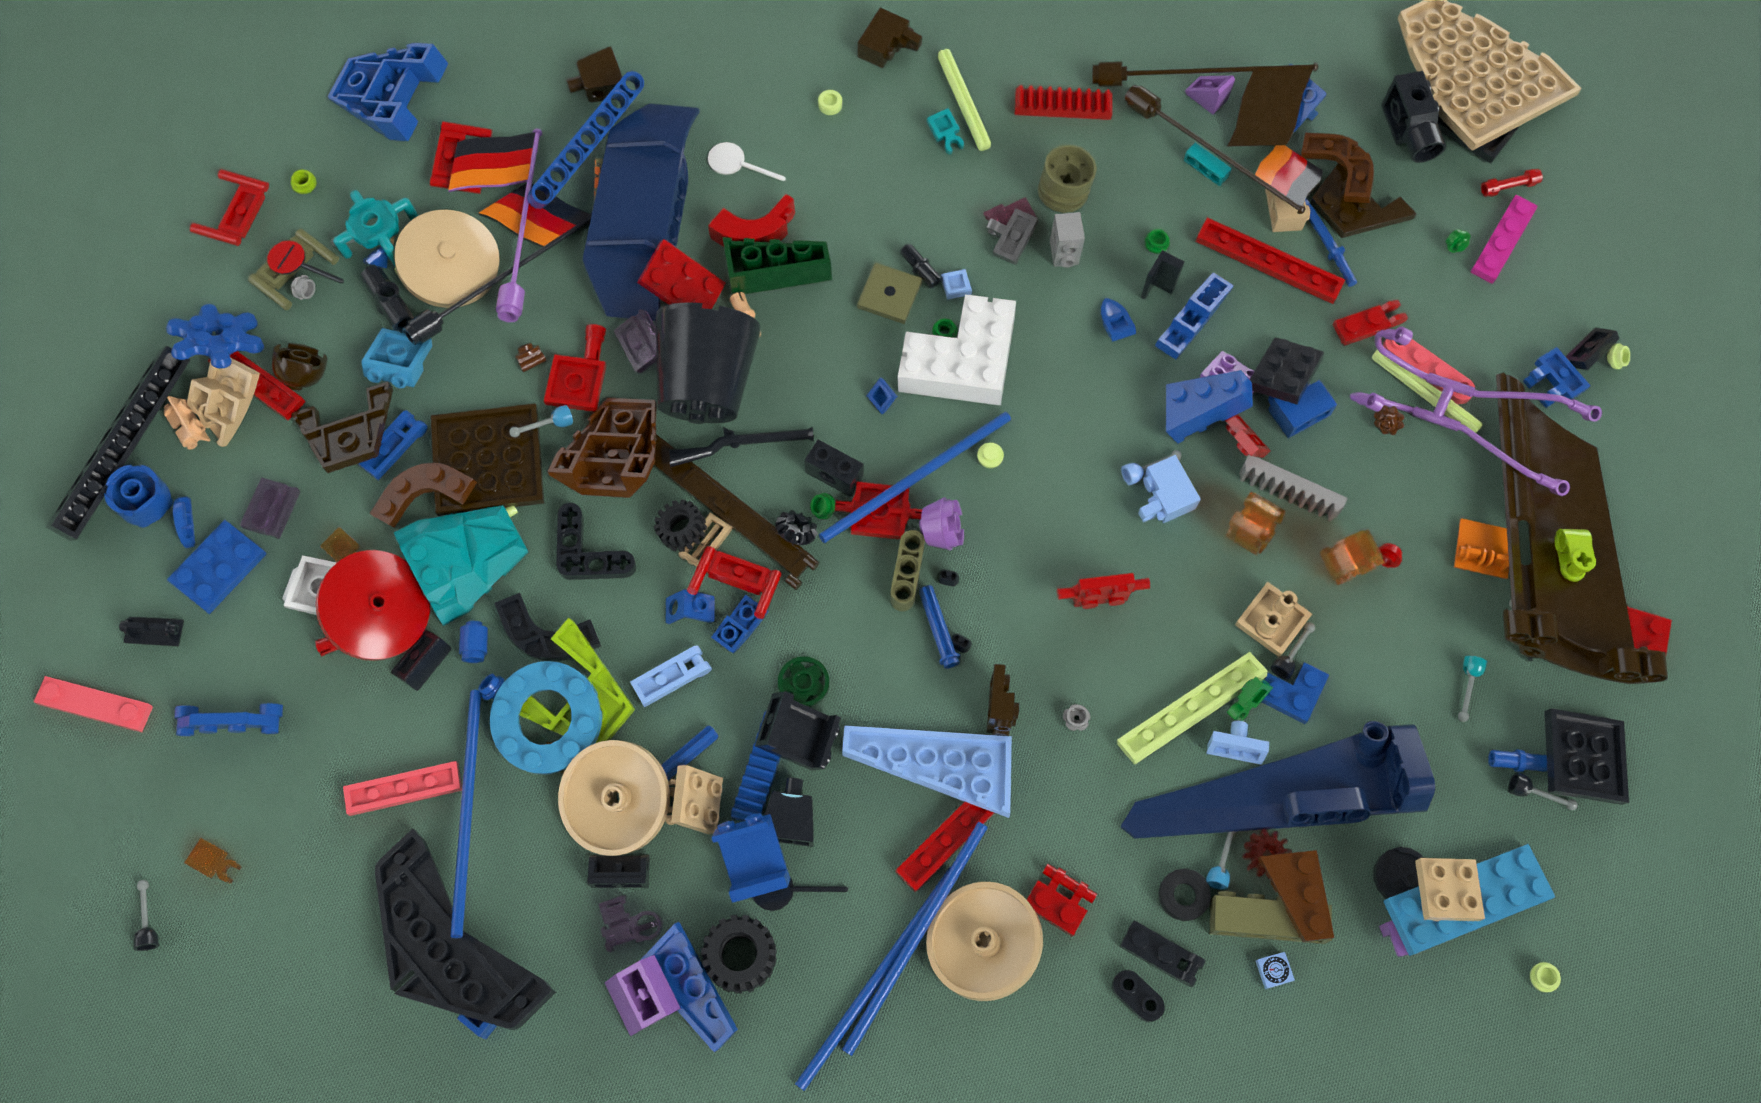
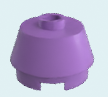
(942, 524)

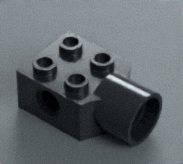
(1414, 116)

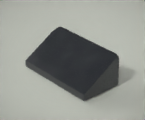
(421, 660)

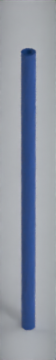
(914, 477)
(465, 815)
(914, 939)
(861, 1000)

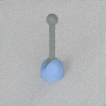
(1133, 473)

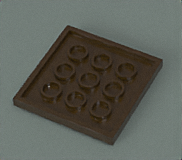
(482, 448)

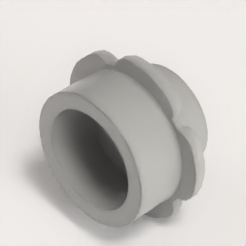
(303, 287)
(1081, 712)

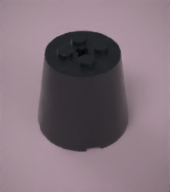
(703, 361)

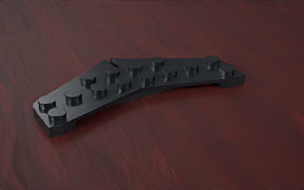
(446, 971)

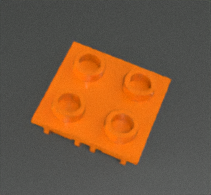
(1482, 549)

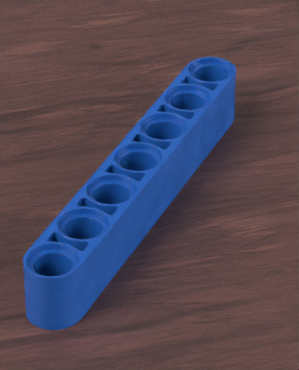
(593, 131)

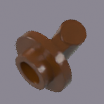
(529, 356)

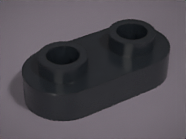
(1137, 997)

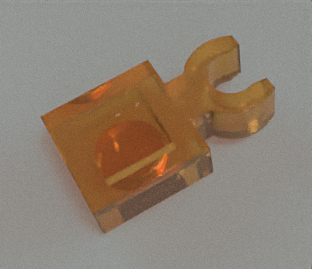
(339, 545)
(209, 860)

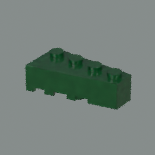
(775, 264)

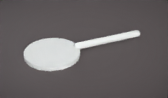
(729, 158)

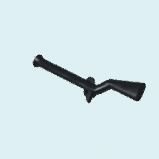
(686, 455)

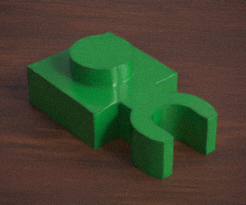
(1252, 695)

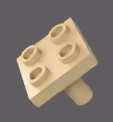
(1274, 618)
(695, 799)
(1449, 889)

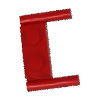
(445, 154)
(240, 212)
(736, 573)

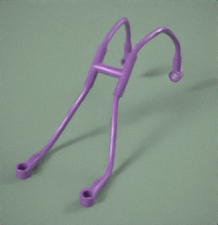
(1376, 402)

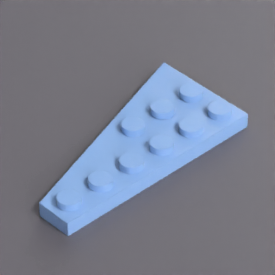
(956, 764)

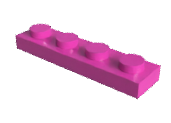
(1504, 239)

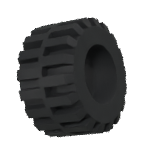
(725, 932)

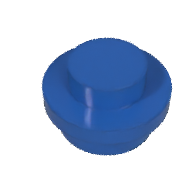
(490, 686)

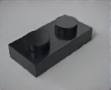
(1592, 348)

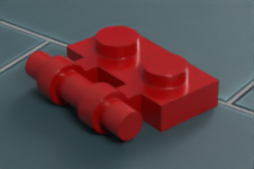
(1055, 907)

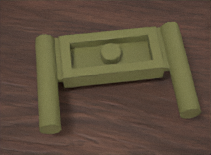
(268, 280)

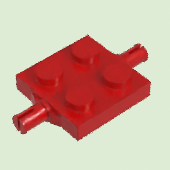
(887, 520)
(1104, 589)

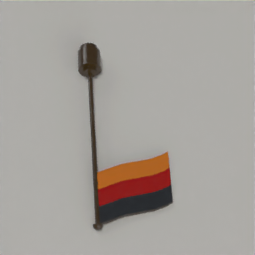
(1281, 172)

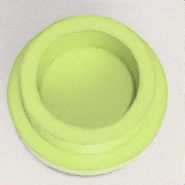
(1618, 356)
(990, 455)
(1545, 977)

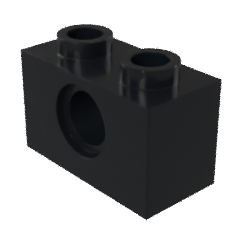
(834, 467)

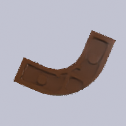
(1350, 156)
(417, 481)

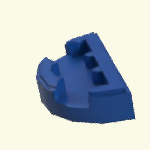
(184, 521)

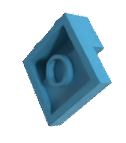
(395, 359)

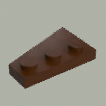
(1302, 891)

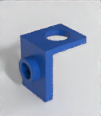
(695, 607)

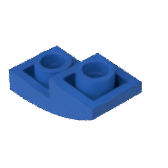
(738, 626)

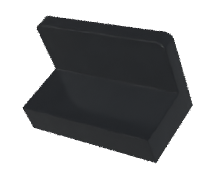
(1163, 274)

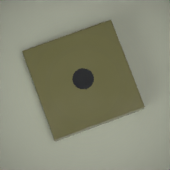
(889, 293)

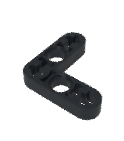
(576, 553)

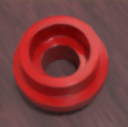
(1392, 555)

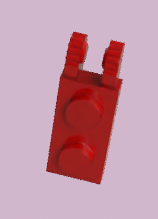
(1368, 322)

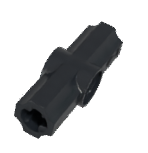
(386, 297)

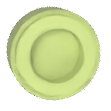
(830, 102)

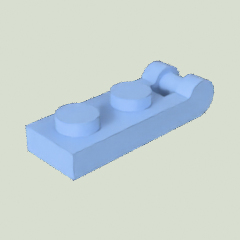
(670, 676)

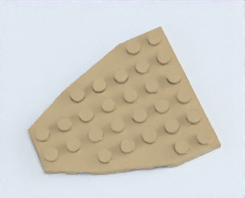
(1479, 73)

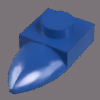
(1116, 320)

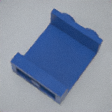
(752, 856)

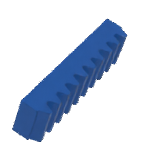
(755, 782)

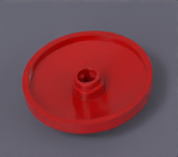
(351, 618)

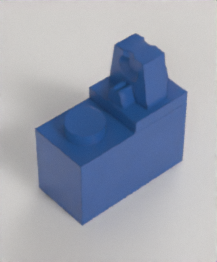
(1312, 408)

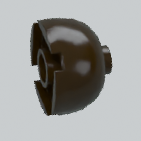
(298, 365)

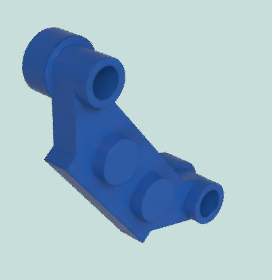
(190, 719)

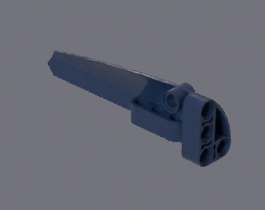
(1330, 785)

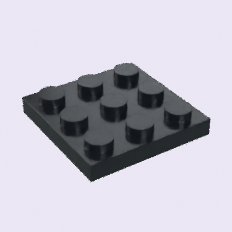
(1586, 756)

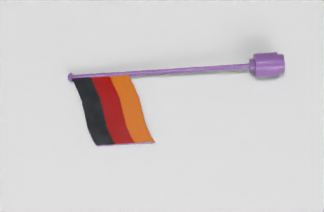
(499, 164)

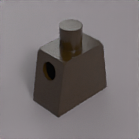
(596, 75)

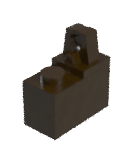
(885, 36)

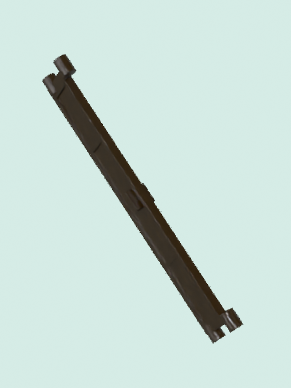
(736, 514)

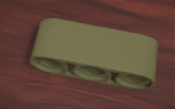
(907, 558)

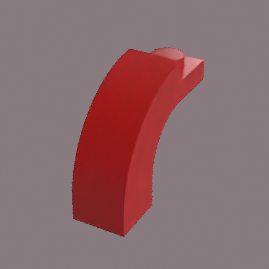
(762, 229)

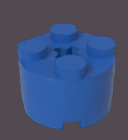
(138, 495)

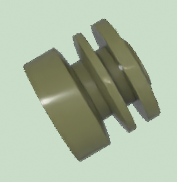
(1067, 178)

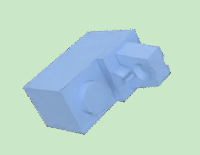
(1170, 489)

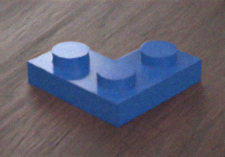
(1301, 697)

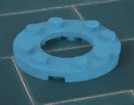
(511, 696)

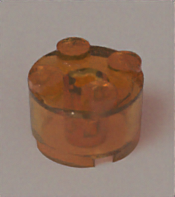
(1255, 524)
(1352, 556)

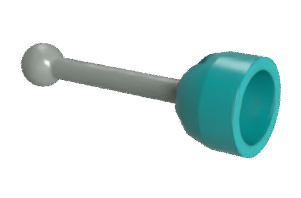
(1473, 667)

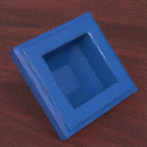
(377, 257)
(881, 396)

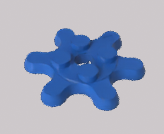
(229, 336)

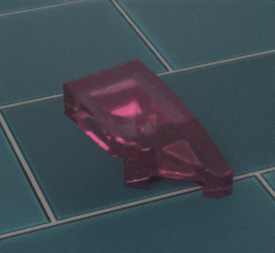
(1003, 214)

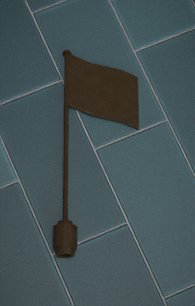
(1267, 106)

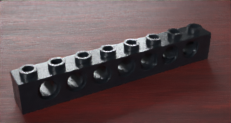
(117, 444)

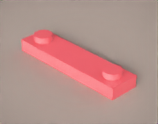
(93, 704)
(402, 788)

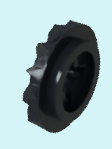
(791, 533)

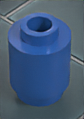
(473, 642)

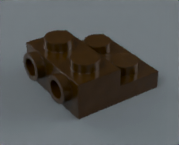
(1001, 706)

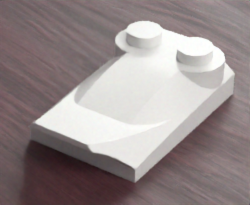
(304, 584)

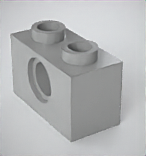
(1067, 239)

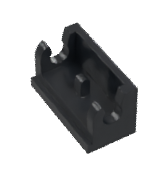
(618, 871)

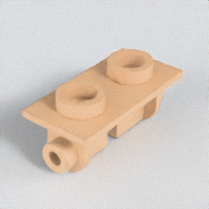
(191, 428)

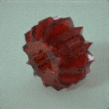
(1259, 845)

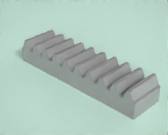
(1292, 486)

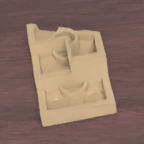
(223, 398)

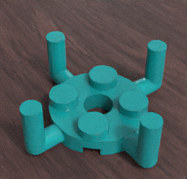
(375, 234)

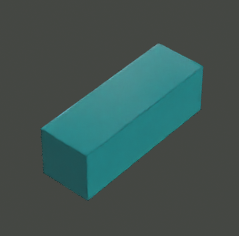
(1207, 164)

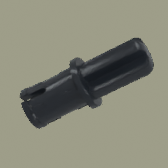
(920, 265)

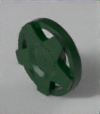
(804, 680)

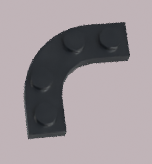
(531, 638)

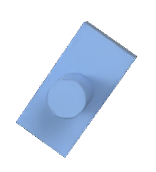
(1238, 745)

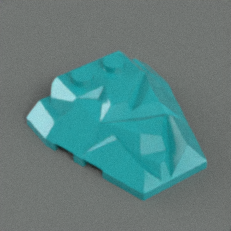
(460, 556)

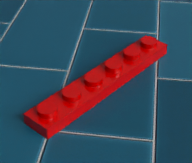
(1270, 260)

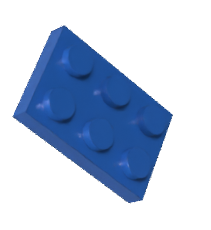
(217, 566)

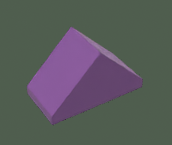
(1211, 91)

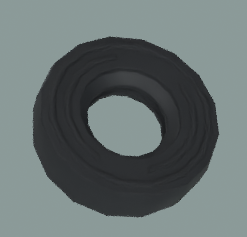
(1199, 885)

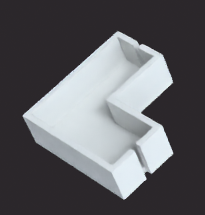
(963, 366)

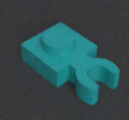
(944, 128)

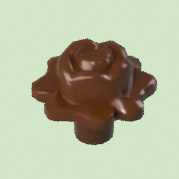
(1389, 420)

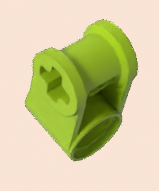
(1574, 553)

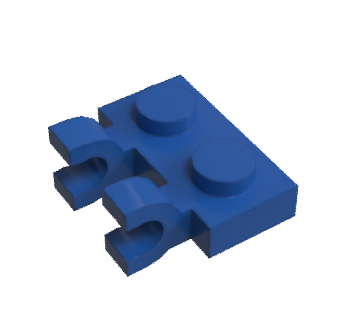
(1561, 375)

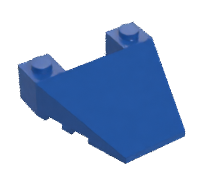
(381, 86)

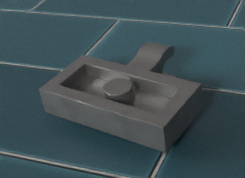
(1013, 236)

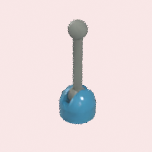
(560, 417)
(1218, 876)

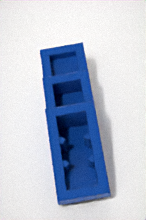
(1194, 315)

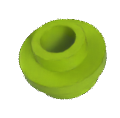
(300, 177)

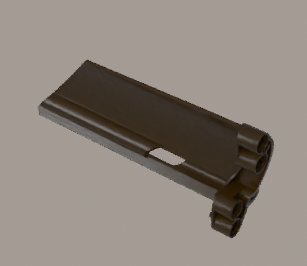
(1552, 618)

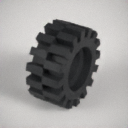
(672, 516)

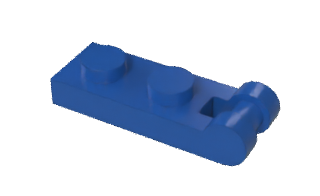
(394, 444)

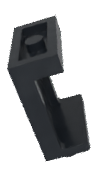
(797, 732)

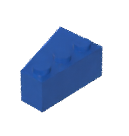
(1205, 400)

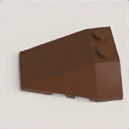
(612, 451)

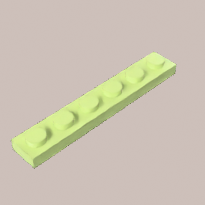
(1190, 708)

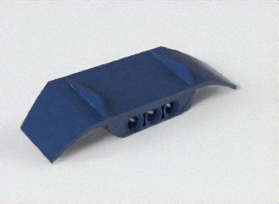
(637, 204)

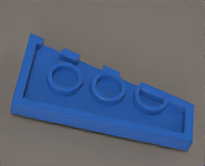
(693, 988)

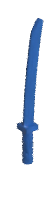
(1335, 252)

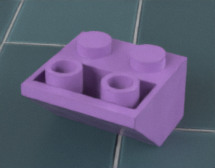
(642, 995)

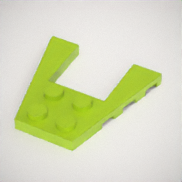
(613, 702)

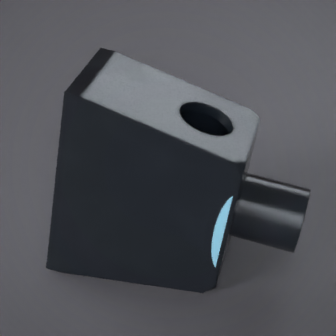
(792, 814)

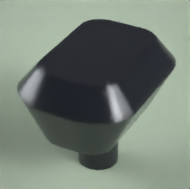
(948, 577)
(961, 643)

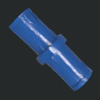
(1518, 760)

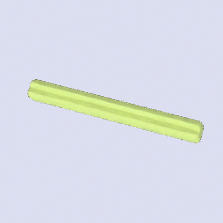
(964, 100)
(1427, 391)

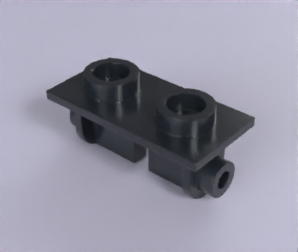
(152, 631)

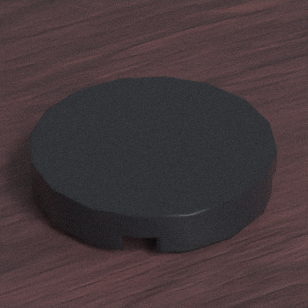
(1396, 871)

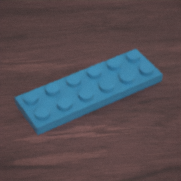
(1506, 885)

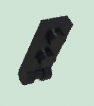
(1161, 953)

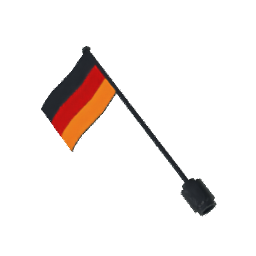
(542, 227)

